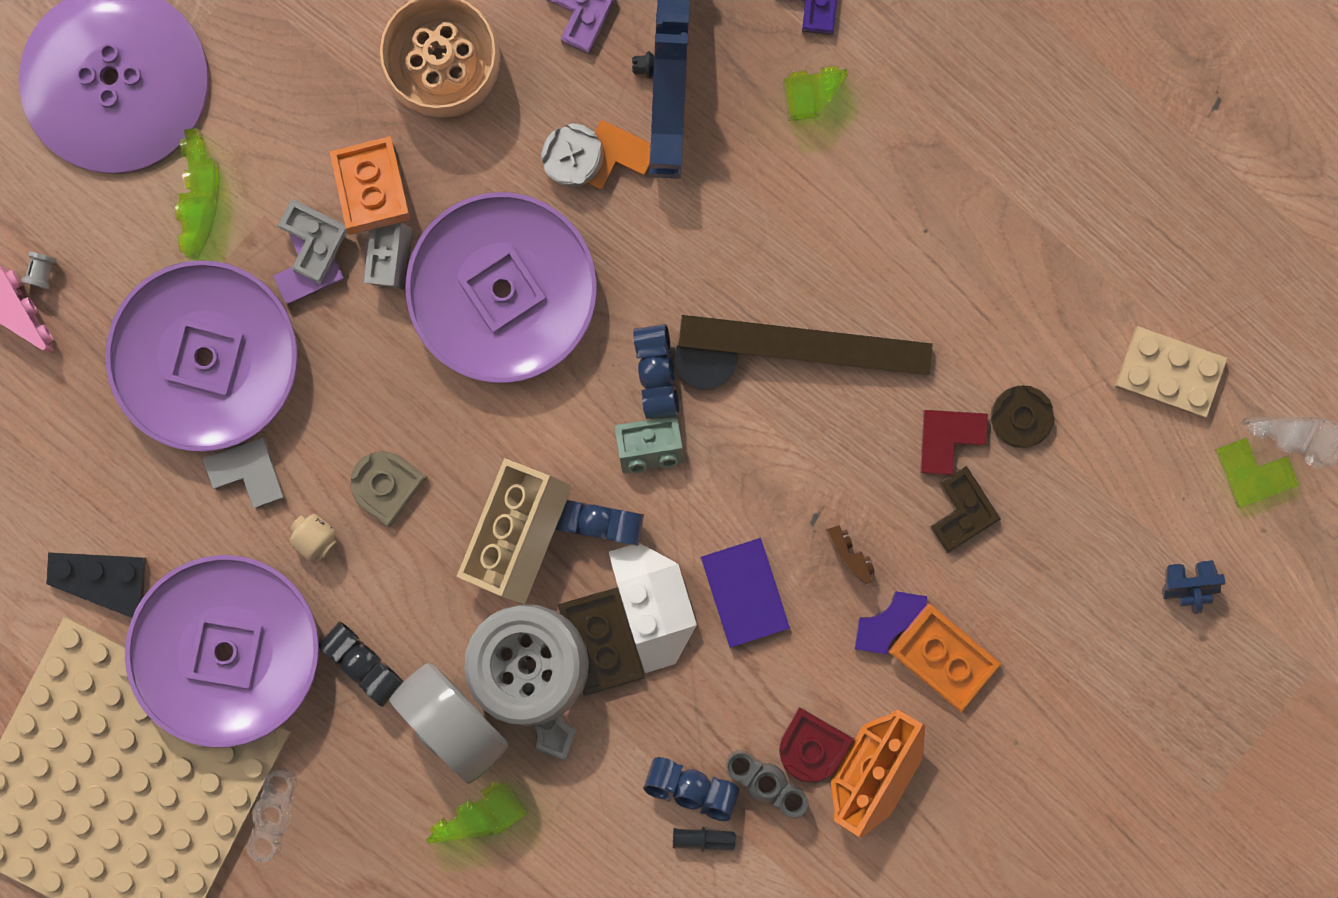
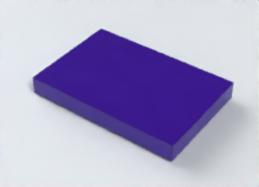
(745, 592)

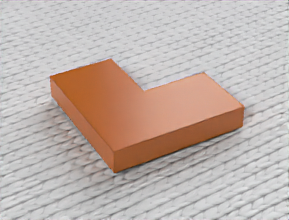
(622, 149)

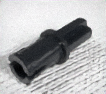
(704, 839)

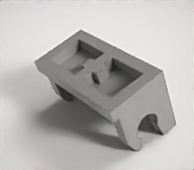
(388, 256)

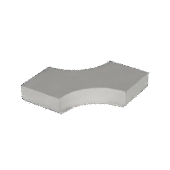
(552, 737)

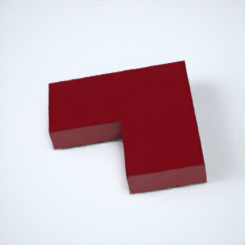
(944, 430)

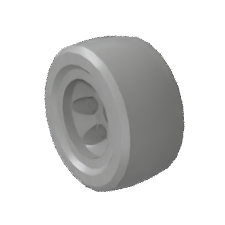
(486, 667)
(448, 723)

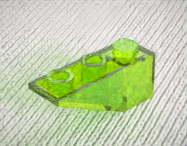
(487, 816)

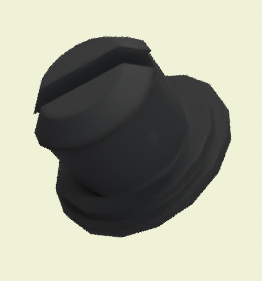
(643, 64)

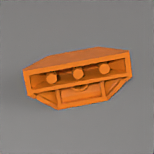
(876, 771)

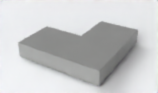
(321, 237)
(250, 463)

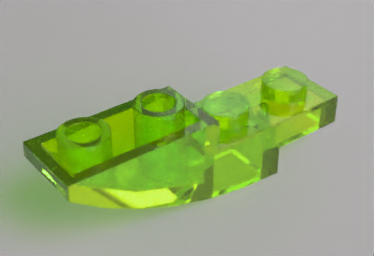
(198, 207)

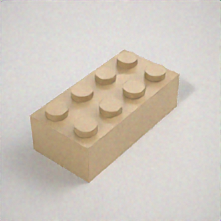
(514, 531)

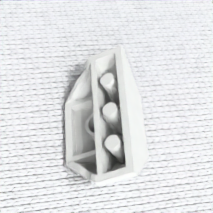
(654, 604)

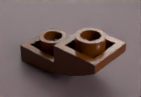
(858, 564)

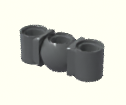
(778, 794)

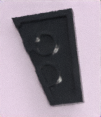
(101, 579)

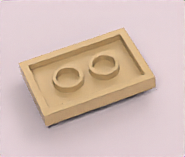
(1171, 372)

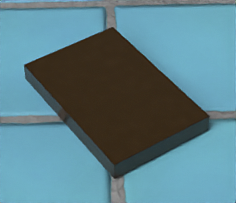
(607, 638)

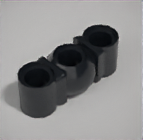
(360, 663)

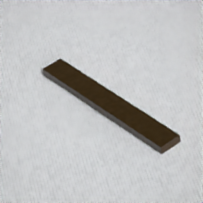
(805, 345)

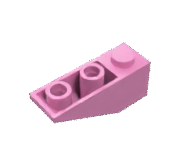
(19, 312)

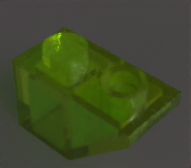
(810, 94)

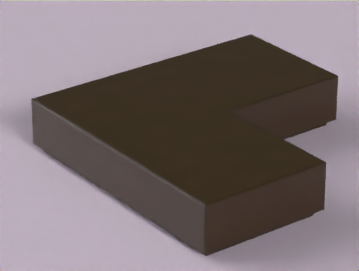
(972, 511)

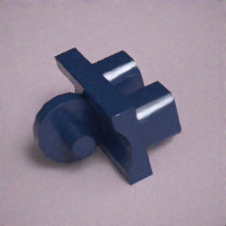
(1193, 590)

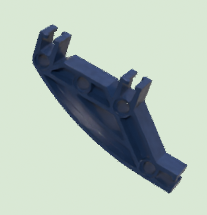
(669, 88)

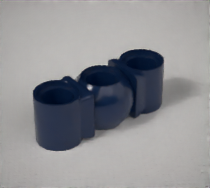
(656, 371)
(601, 522)
(691, 789)

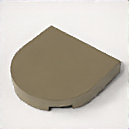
(384, 484)

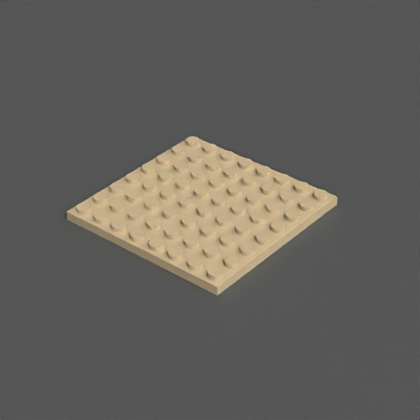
(108, 797)

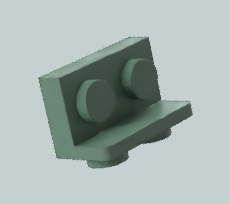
(649, 444)

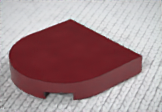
(812, 747)

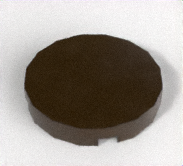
(1022, 416)

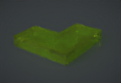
(1247, 479)

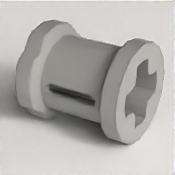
(38, 270)

